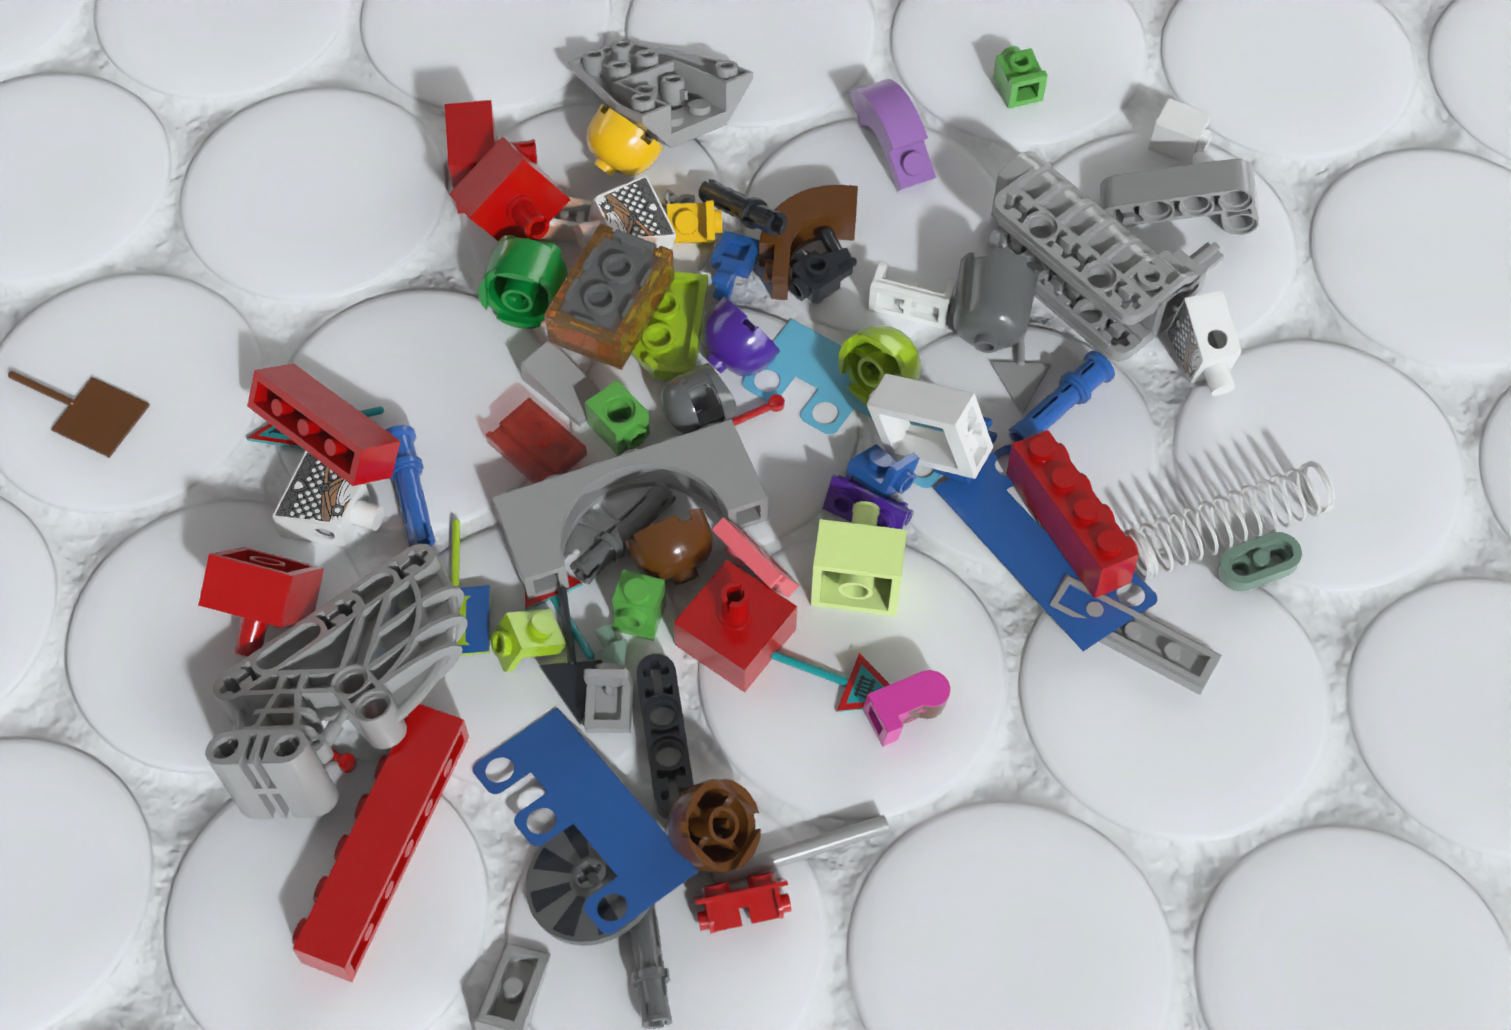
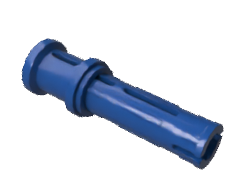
(1073, 389)
(409, 488)

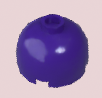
(735, 341)

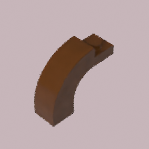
(806, 217)

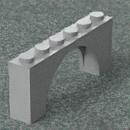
(702, 463)

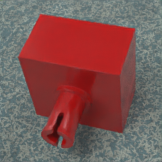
(471, 136)
(509, 194)
(259, 590)
(735, 625)

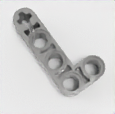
(1184, 193)

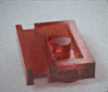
(536, 443)

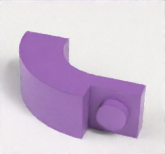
(899, 129)

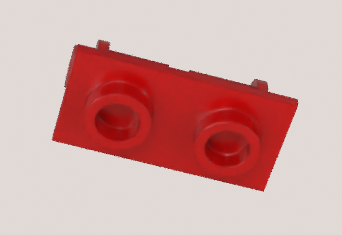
(759, 896)

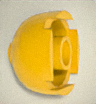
(620, 144)

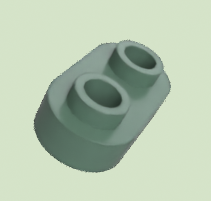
(1256, 561)

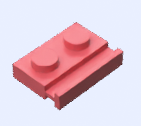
(747, 551)

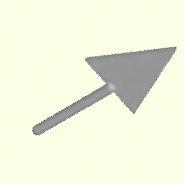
(1020, 378)

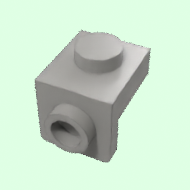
(608, 699)

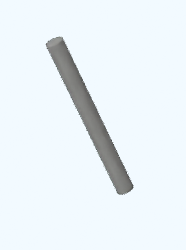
(806, 849)

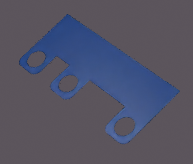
(1032, 553)
(600, 806)

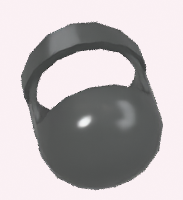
(694, 392)

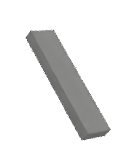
(1150, 642)

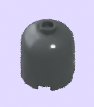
(994, 299)

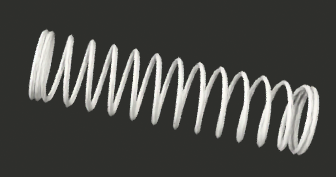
(1148, 556)

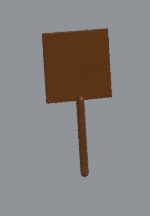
(96, 417)

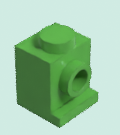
(1018, 69)
(638, 604)

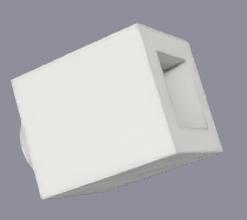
(1181, 131)

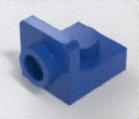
(882, 473)

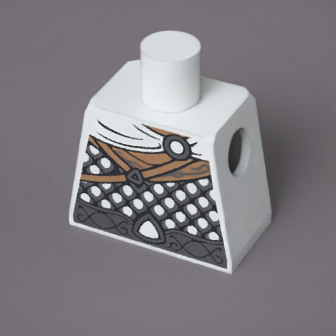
(630, 209)
(1206, 340)
(324, 506)

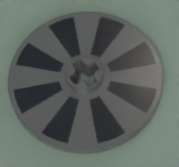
(560, 885)

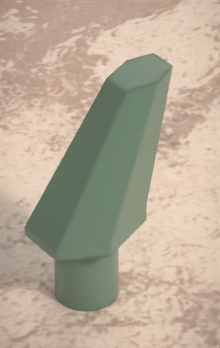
(614, 649)

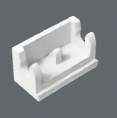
(911, 298)

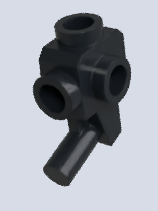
(820, 275)

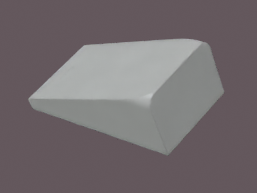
(559, 381)
(513, 989)

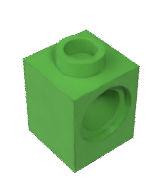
(613, 404)

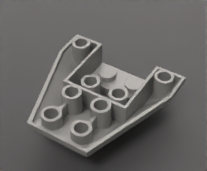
(664, 90)

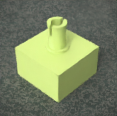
(858, 563)

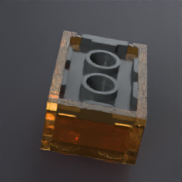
(610, 296)

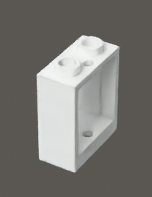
(965, 437)

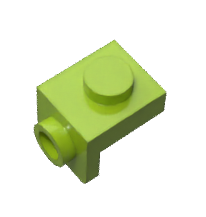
(526, 635)

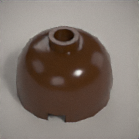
(673, 547)
(714, 825)

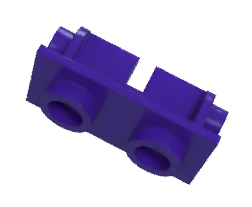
(845, 492)

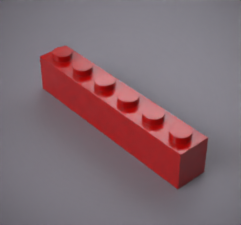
(380, 844)

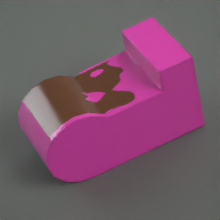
(904, 701)

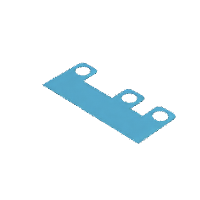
(816, 362)

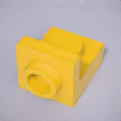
(695, 222)

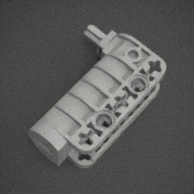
(1092, 259)

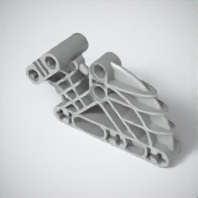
(392, 644)

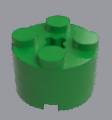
(522, 280)

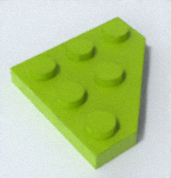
(674, 332)

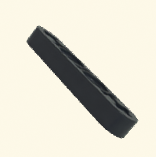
(663, 735)

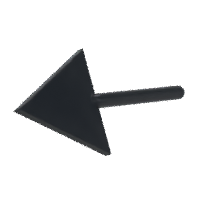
(569, 677)

